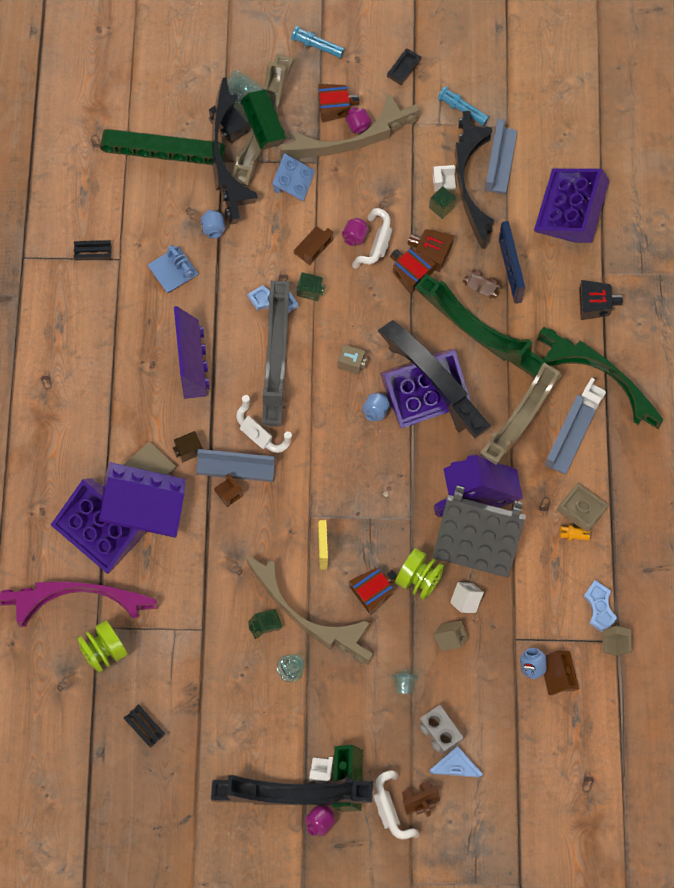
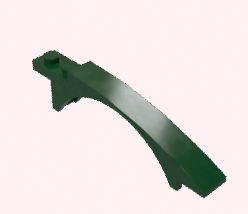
(505, 347)
(564, 352)

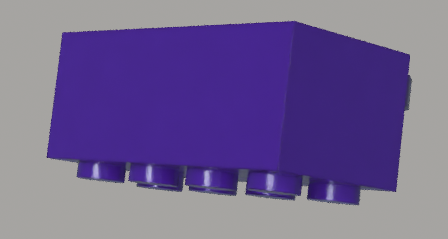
(482, 482)

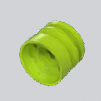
(420, 574)
(102, 646)

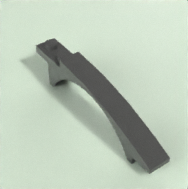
(276, 354)

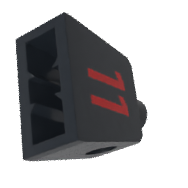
(597, 299)

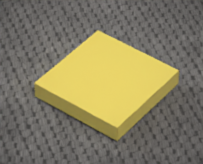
(323, 552)

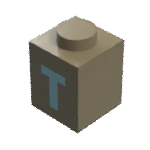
(352, 359)

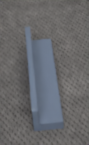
(501, 159)
(570, 436)
(236, 464)

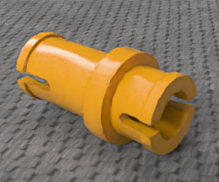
(573, 533)

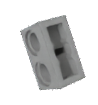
(445, 727)

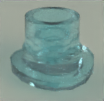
(290, 667)
(404, 682)

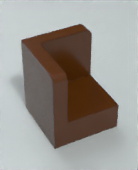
(229, 491)

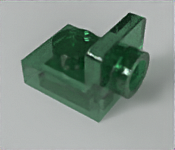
(264, 623)

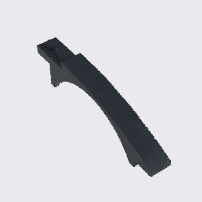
(468, 142)
(233, 191)
(455, 397)
(270, 793)

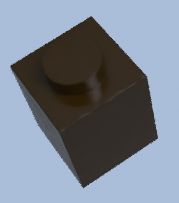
(187, 446)

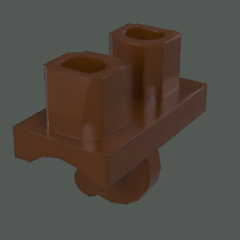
(421, 802)

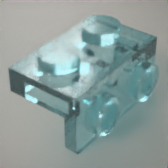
(241, 85)

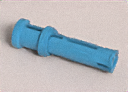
(309, 39)
(456, 102)

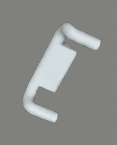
(380, 242)
(256, 432)
(386, 808)

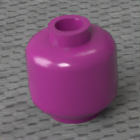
(358, 120)
(355, 232)
(320, 820)

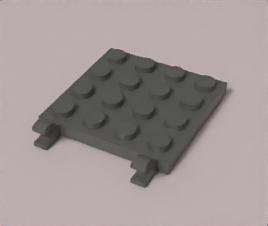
(479, 535)

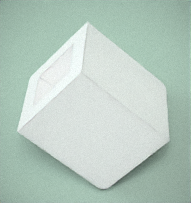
(444, 177)
(593, 395)
(466, 597)
(321, 770)

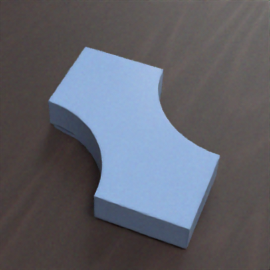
(260, 299)
(598, 599)

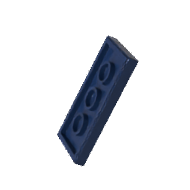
(511, 262)

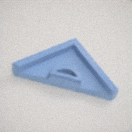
(456, 764)

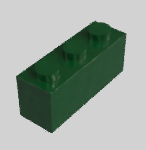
(263, 119)
(348, 764)

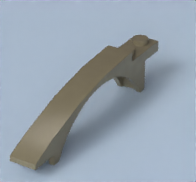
(275, 83)
(389, 119)
(525, 412)
(344, 637)

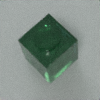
(442, 202)
(310, 286)

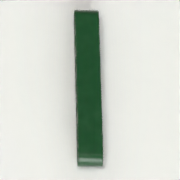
(159, 146)

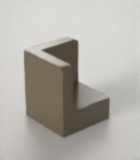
(451, 635)
(617, 641)

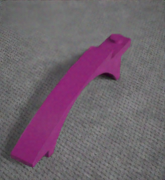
(30, 601)

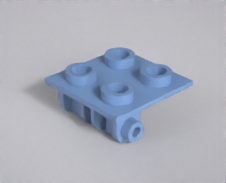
(293, 177)
(172, 269)

